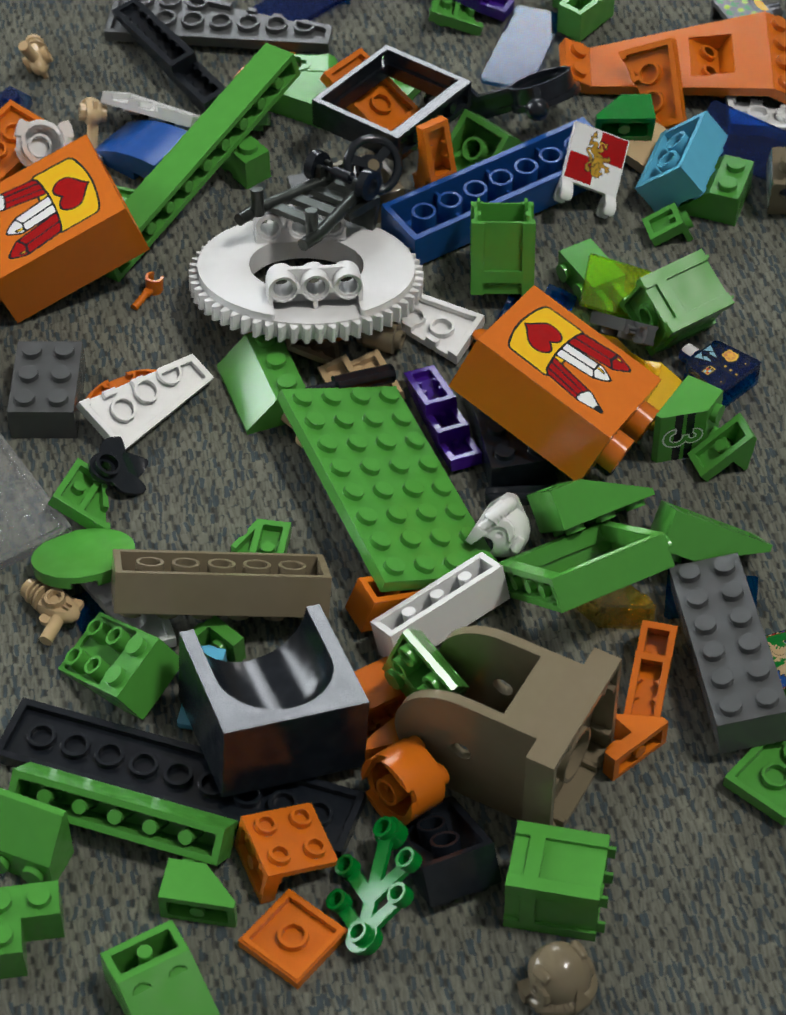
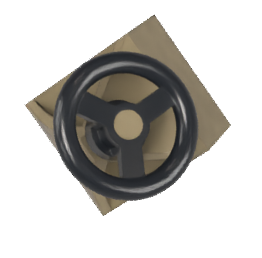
(390, 184)

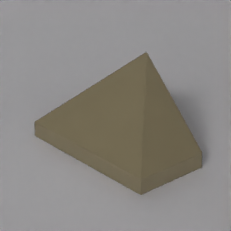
(317, 352)

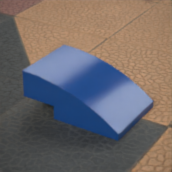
(139, 146)

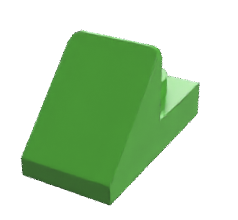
(728, 444)

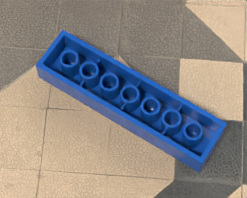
(439, 214)

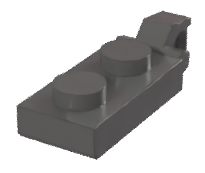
(638, 332)

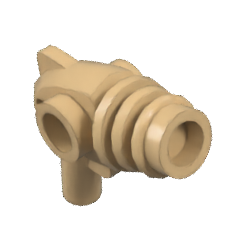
(36, 55)
(92, 114)
(53, 605)

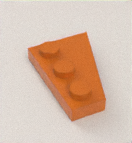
(657, 72)

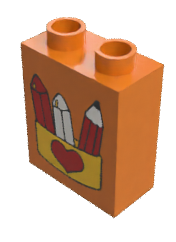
(61, 228)
(558, 386)

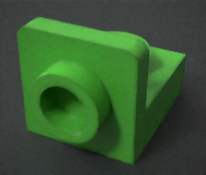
(667, 224)
(220, 635)

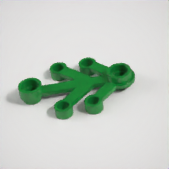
(365, 931)

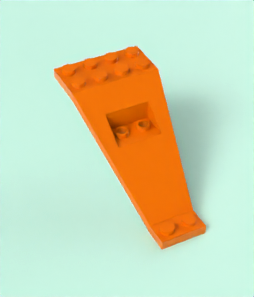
(715, 59)

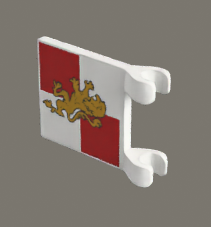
(594, 163)

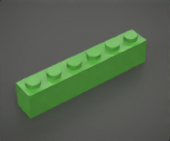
(129, 813)

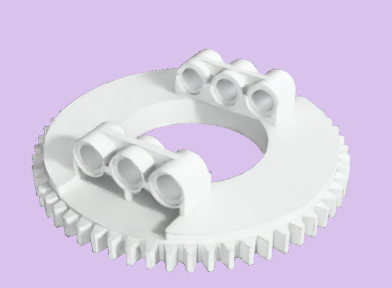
(381, 291)

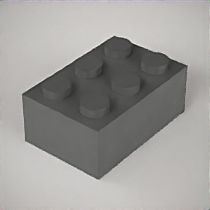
(46, 389)

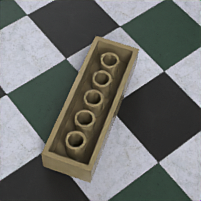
(218, 584)

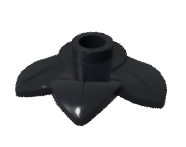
(120, 467)

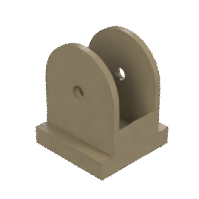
(527, 742)

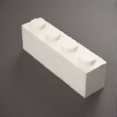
(445, 604)

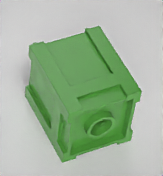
(502, 247)
(678, 300)
(557, 880)

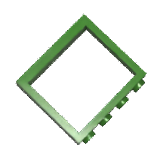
(586, 565)

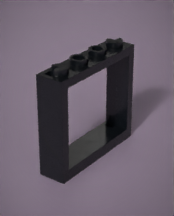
(450, 90)

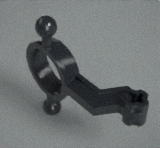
(527, 95)

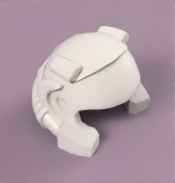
(40, 139)
(505, 525)

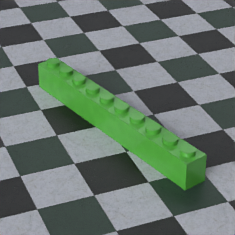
(209, 144)

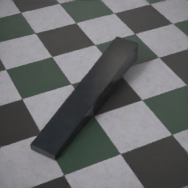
(169, 53)

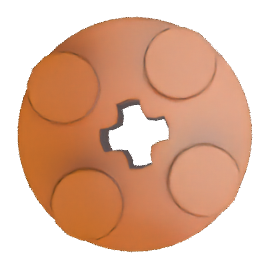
(405, 780)

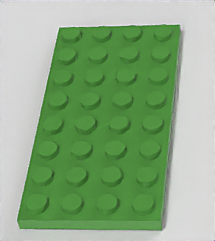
(383, 483)

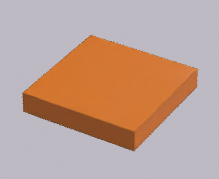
(293, 938)

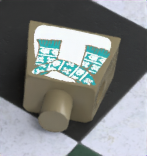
(776, 180)

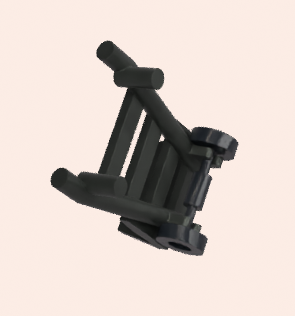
(354, 196)

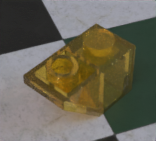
(620, 609)

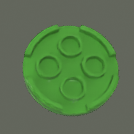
(78, 557)

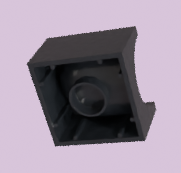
(276, 714)

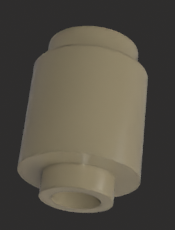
(385, 341)

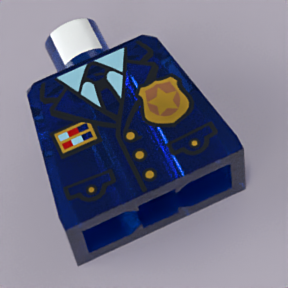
(722, 368)

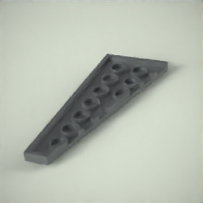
(221, 25)

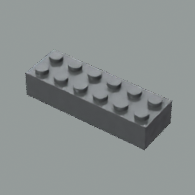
(729, 653)

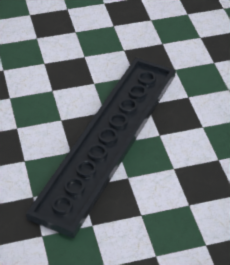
(161, 768)

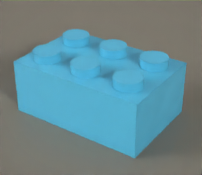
(682, 162)

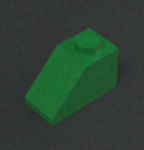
(628, 117)

